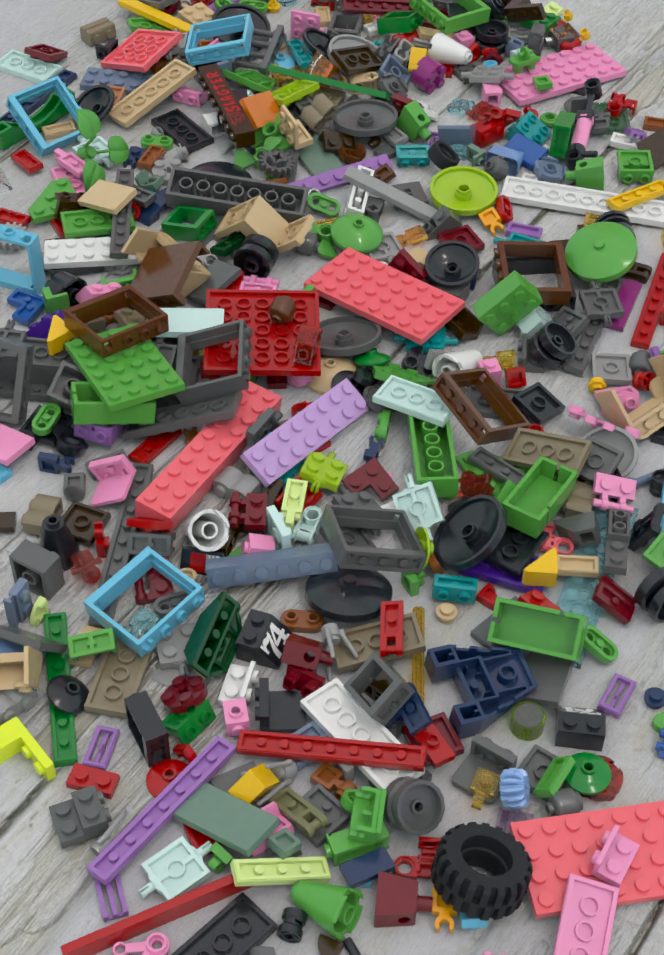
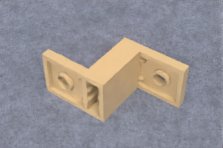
(258, 217)

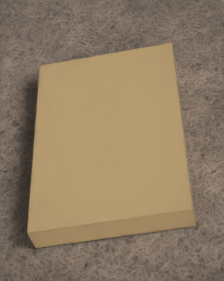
(107, 197)

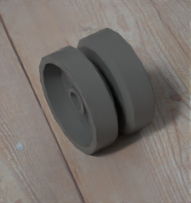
(413, 805)

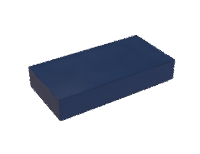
(366, 867)

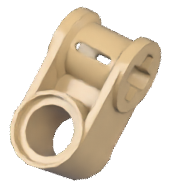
(365, 80)

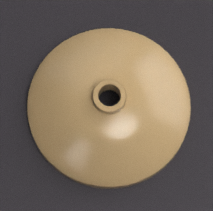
(329, 368)

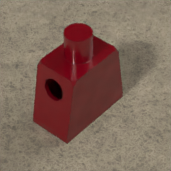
(297, 650)
(398, 901)

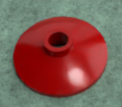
(156, 778)

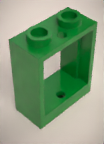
(399, 22)
(563, 133)
(203, 220)

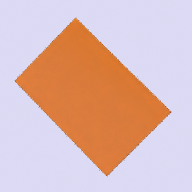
(260, 109)

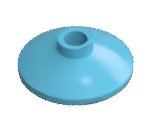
(285, 61)

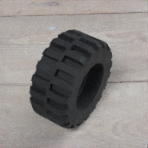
(475, 892)

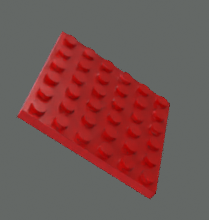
(271, 342)

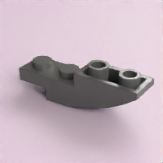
(617, 542)

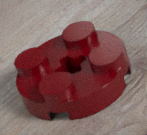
(184, 693)

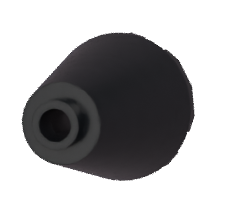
(57, 537)

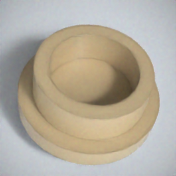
(446, 612)

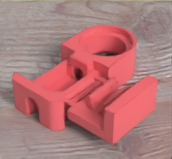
(555, 541)

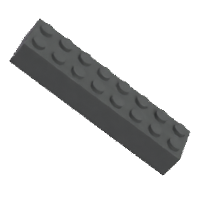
(225, 191)

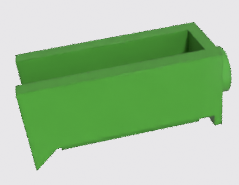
(341, 848)

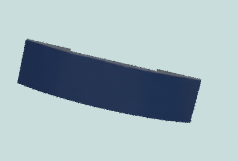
(151, 213)

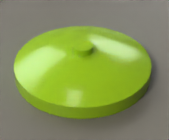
(464, 190)

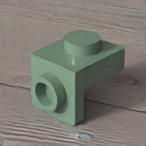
(475, 155)
(149, 183)

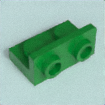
(191, 723)

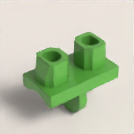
(524, 58)

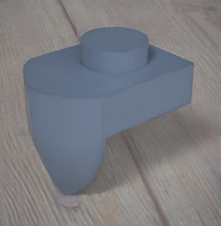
(513, 44)

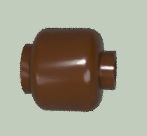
(282, 309)

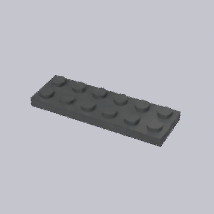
(178, 416)

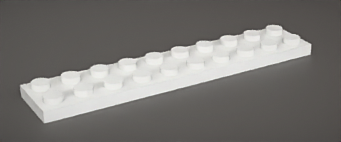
(577, 200)

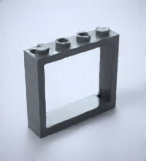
(209, 337)
(22, 381)
(370, 558)

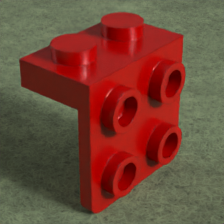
(488, 133)

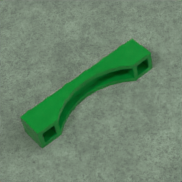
(51, 111)

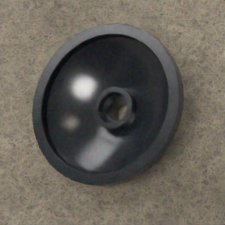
(316, 40)
(98, 100)
(452, 256)

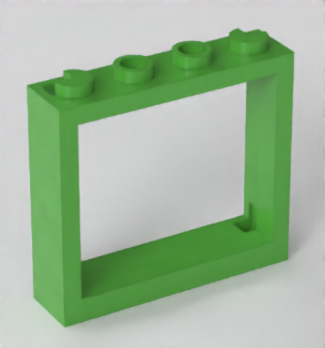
(477, 15)

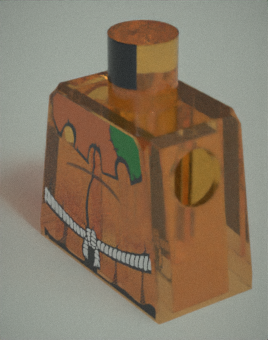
(323, 67)

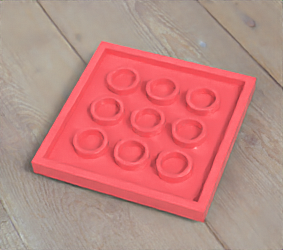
(141, 50)

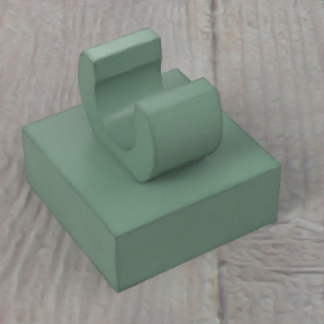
(284, 843)

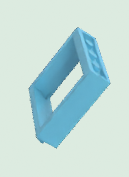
(221, 51)
(13, 104)
(13, 279)
(127, 577)

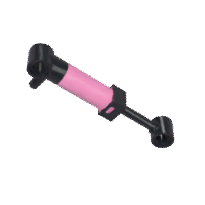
(584, 124)

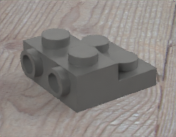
(80, 817)

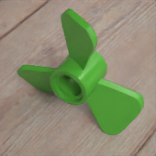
(271, 129)
(245, 159)
(324, 237)

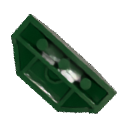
(214, 637)

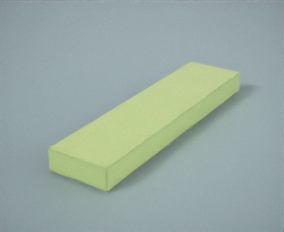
(279, 871)

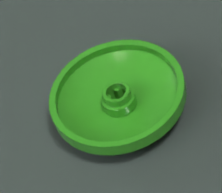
(601, 252)

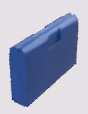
(531, 150)

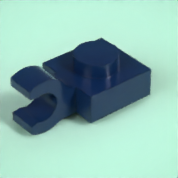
(374, 449)
(53, 464)

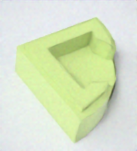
(38, 611)

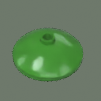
(356, 232)

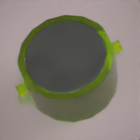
(527, 720)

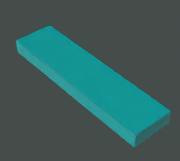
(299, 52)

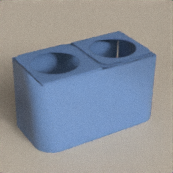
(509, 154)

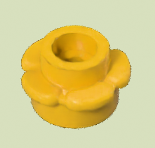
(273, 6)
(596, 383)

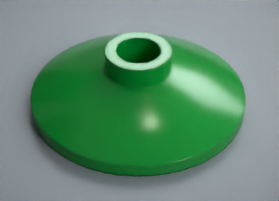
(371, 358)
(591, 781)

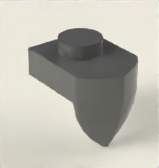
(74, 486)

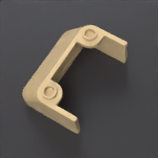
(143, 239)
(646, 417)
(20, 670)

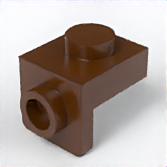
(352, 156)
(384, 173)

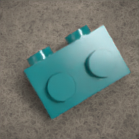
(412, 155)
(454, 589)

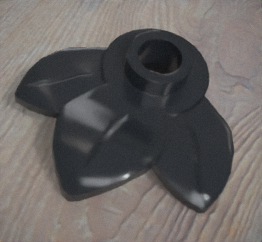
(417, 359)

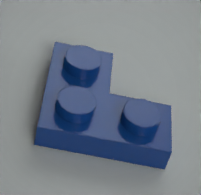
(28, 306)

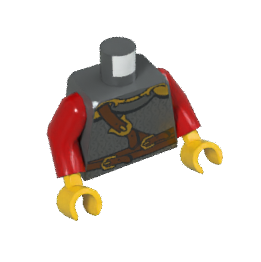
(564, 36)

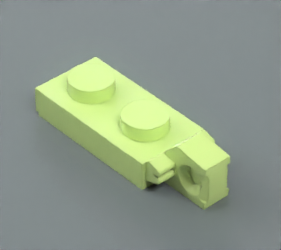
(294, 501)

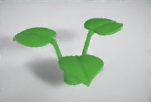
(118, 150)

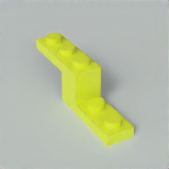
(16, 739)

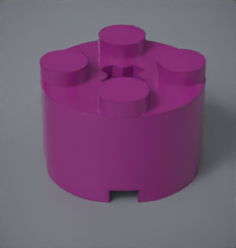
(428, 75)

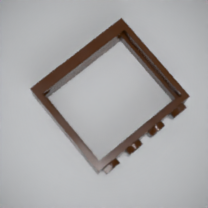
(550, 295)
(107, 303)
(449, 390)

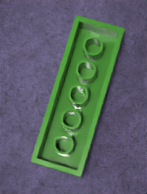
(433, 456)

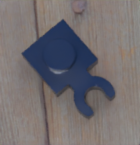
(134, 155)

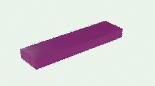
(627, 295)

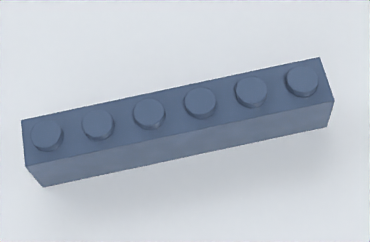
(270, 565)

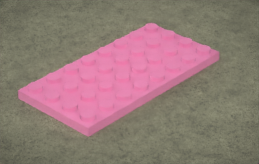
(566, 70)

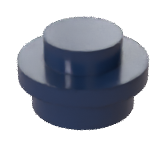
(654, 698)

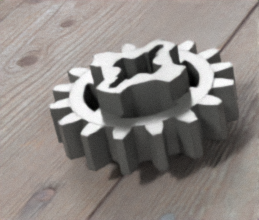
(276, 163)

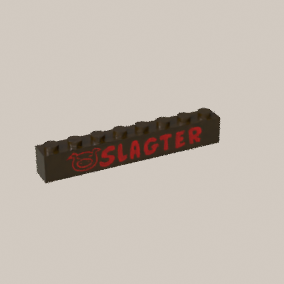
(226, 106)

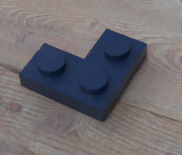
(413, 713)

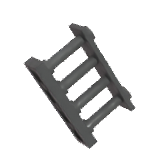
(269, 56)

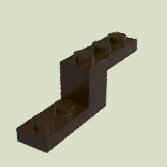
(523, 10)
(273, 493)

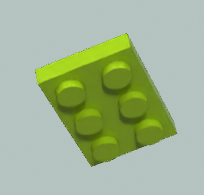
(294, 91)

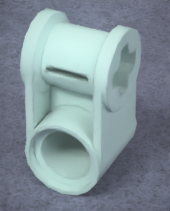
(308, 527)

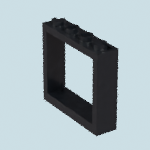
(532, 266)

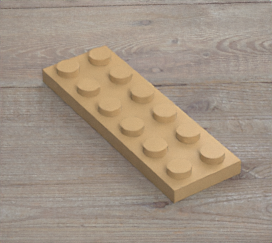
(151, 92)

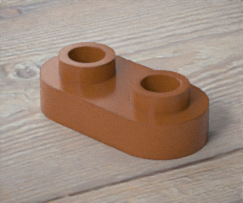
(302, 621)

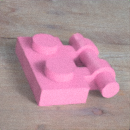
(256, 283)
(613, 487)

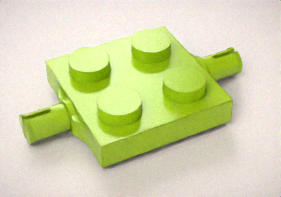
(323, 471)

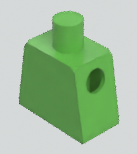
(414, 122)
(588, 173)

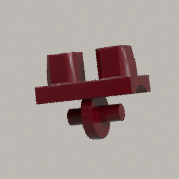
(302, 679)

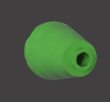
(329, 905)

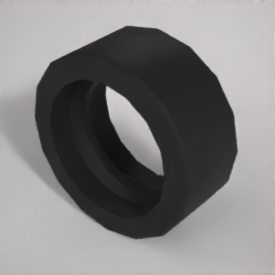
(443, 155)

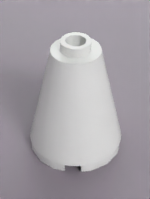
(448, 51)
(456, 361)
(207, 530)

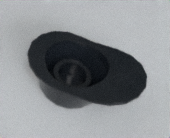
(67, 443)

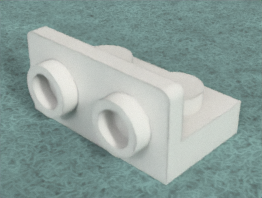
(239, 683)

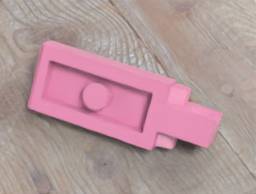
(70, 162)

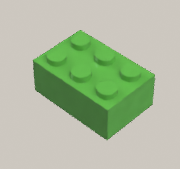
(507, 303)

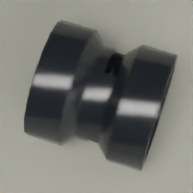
(657, 483)
(292, 924)

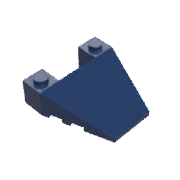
(486, 679)

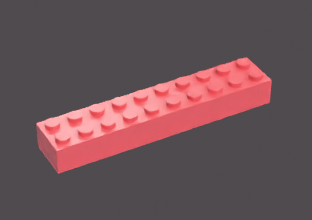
(193, 470)

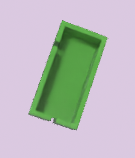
(89, 409)
(538, 496)
(538, 629)

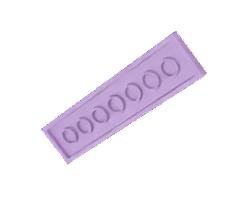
(305, 432)

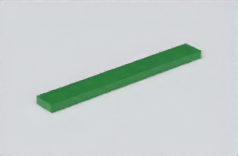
(329, 82)
(62, 724)

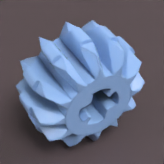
(514, 788)

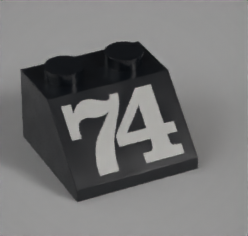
(262, 640)
(580, 728)

